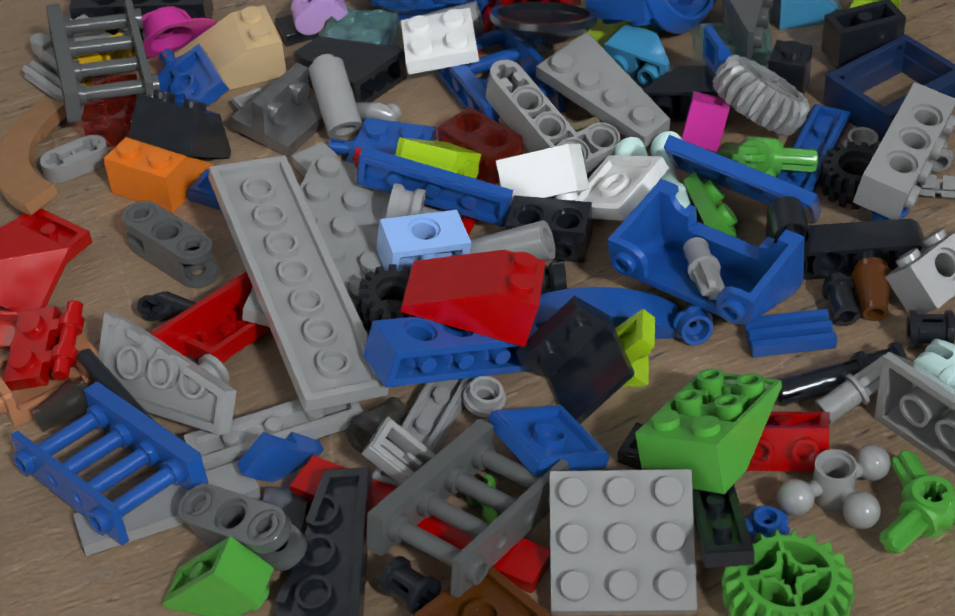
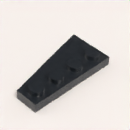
(334, 567)

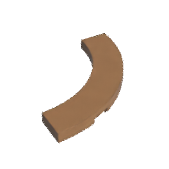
(18, 180)

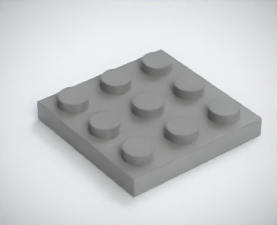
(622, 542)

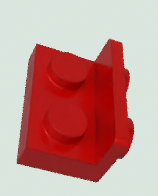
(791, 441)

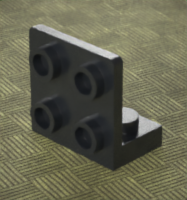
(579, 356)

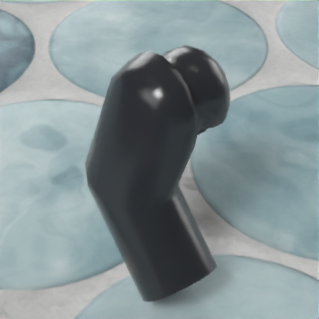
(162, 305)

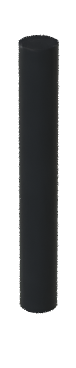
(103, 375)

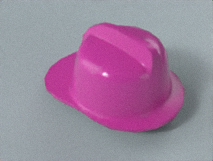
(171, 29)

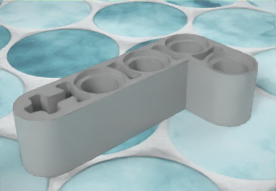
(537, 119)

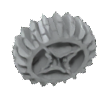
(761, 95)

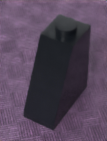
(369, 66)

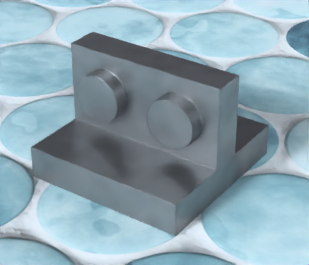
(281, 113)

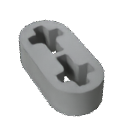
(74, 159)

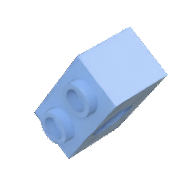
(421, 238)

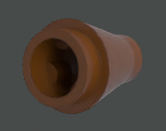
(872, 287)

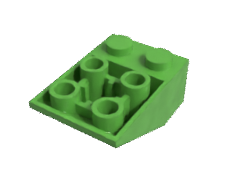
(709, 428)

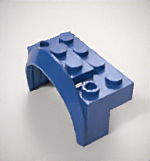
(669, 15)

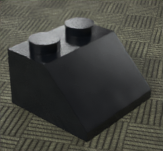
(179, 126)

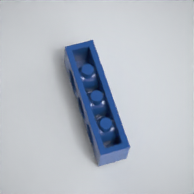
(427, 351)

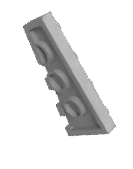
(164, 378)

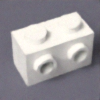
(545, 173)

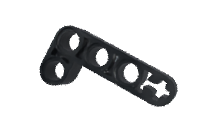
(841, 245)

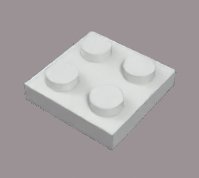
(439, 40)
(622, 184)

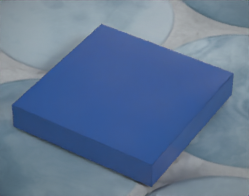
(545, 436)

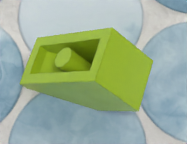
(440, 155)

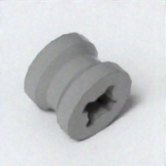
(405, 202)

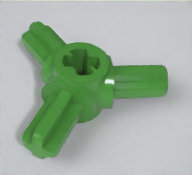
(770, 155)
(926, 505)

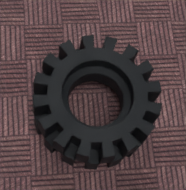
(844, 170)
(380, 287)

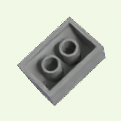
(917, 408)

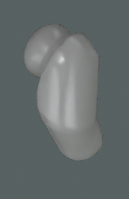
(379, 111)

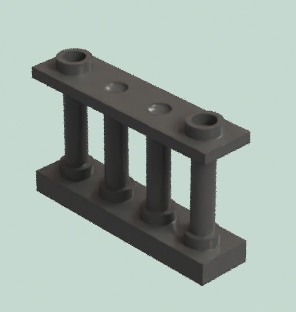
(72, 71)
(451, 472)

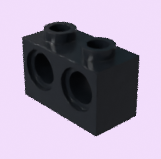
(567, 219)

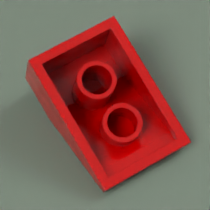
(478, 293)

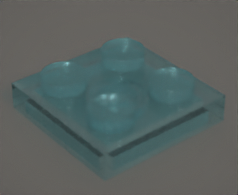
(364, 26)

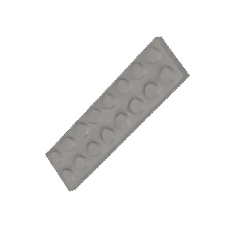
(296, 282)

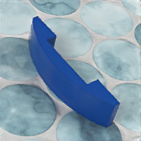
(616, 302)

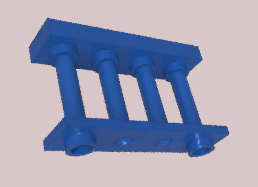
(472, 90)
(126, 428)

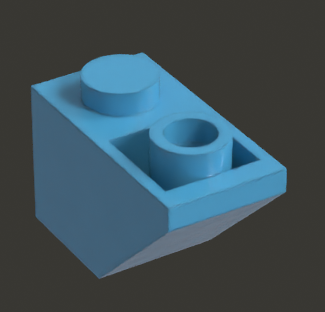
(638, 54)

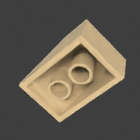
(243, 47)

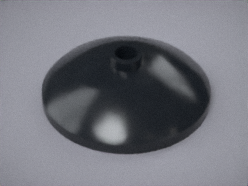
(543, 21)

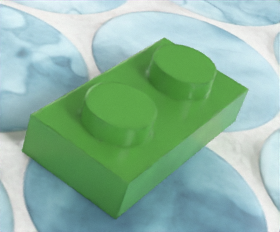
(708, 201)

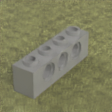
(906, 152)

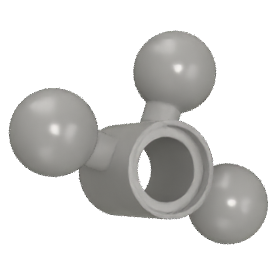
(835, 484)

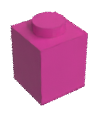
(705, 121)

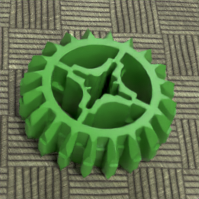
(789, 579)

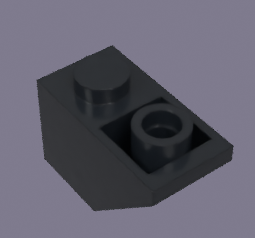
(675, 89)

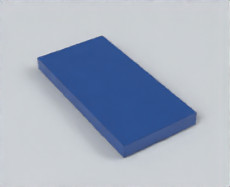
(738, 176)

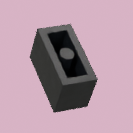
(860, 30)

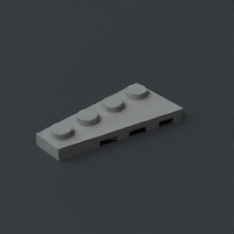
(603, 88)

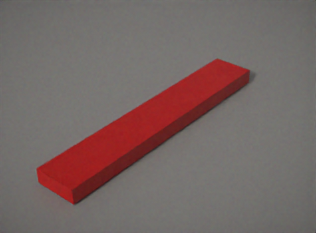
(521, 564)

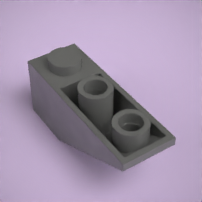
(747, 22)

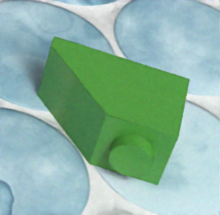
(220, 582)

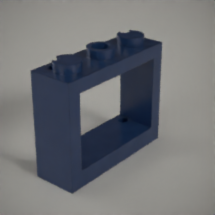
(906, 55)

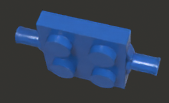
(191, 76)
(381, 136)

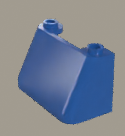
(754, 277)

